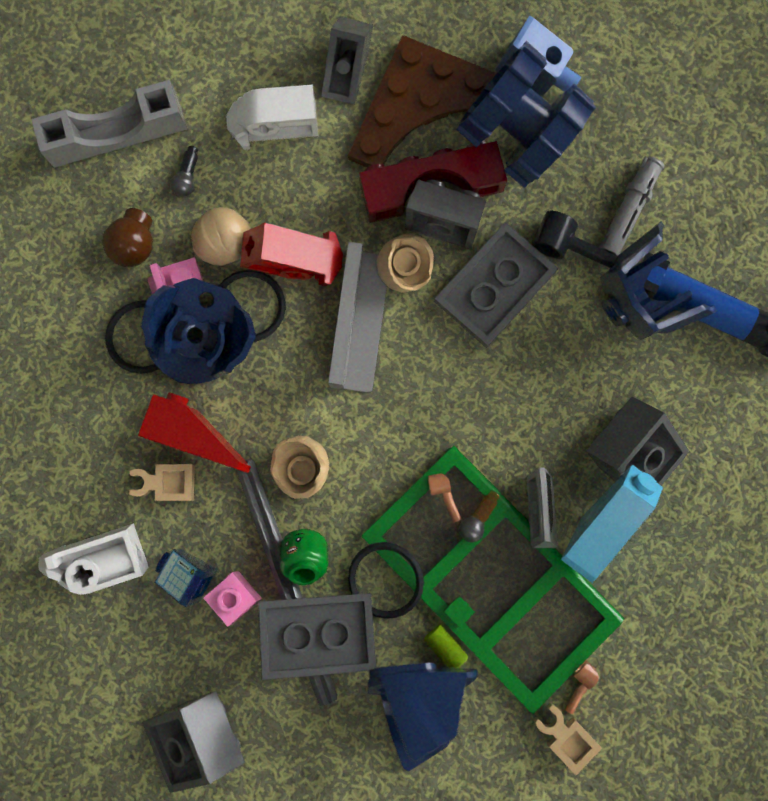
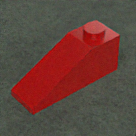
(187, 430)

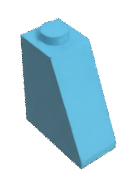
(611, 522)

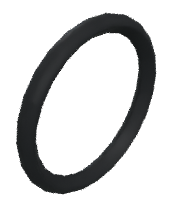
(279, 292)
(109, 340)
(407, 555)

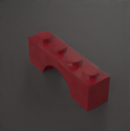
(470, 168)

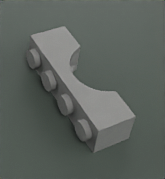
(73, 136)

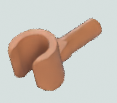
(441, 485)
(588, 678)

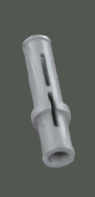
(636, 195)

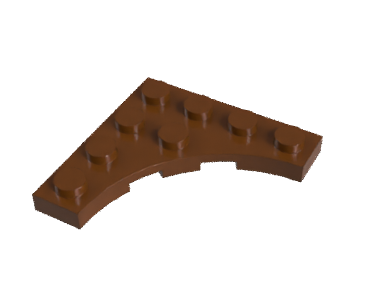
(416, 90)

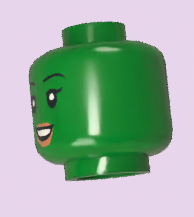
(304, 556)

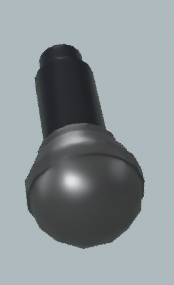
(182, 182)

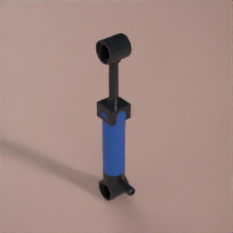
(732, 317)

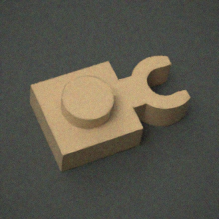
(170, 482)
(570, 741)

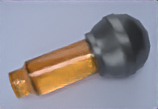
(472, 528)

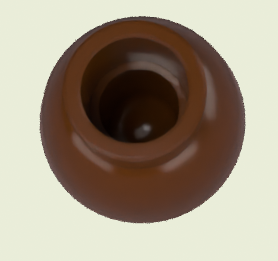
(129, 238)

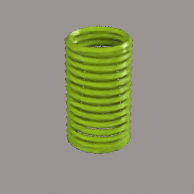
(452, 652)

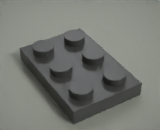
(495, 285)
(316, 636)

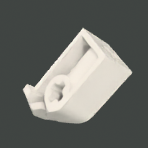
(273, 114)
(110, 556)

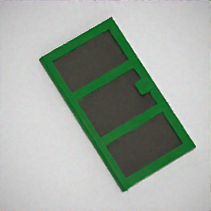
(504, 600)

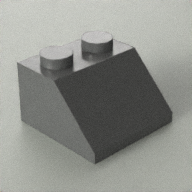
(444, 213)
(639, 438)
(194, 743)

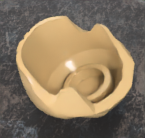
(219, 236)
(405, 263)
(299, 466)

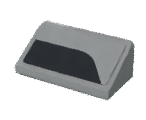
(541, 509)

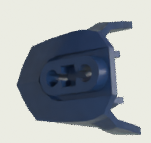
(629, 301)
(224, 324)
(420, 706)

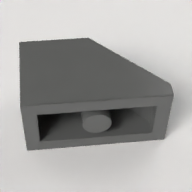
(346, 59)

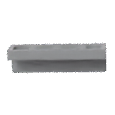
(358, 322)

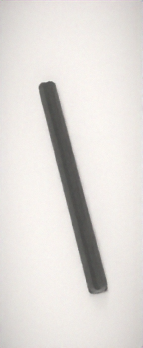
(271, 543)

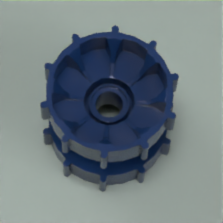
(538, 127)

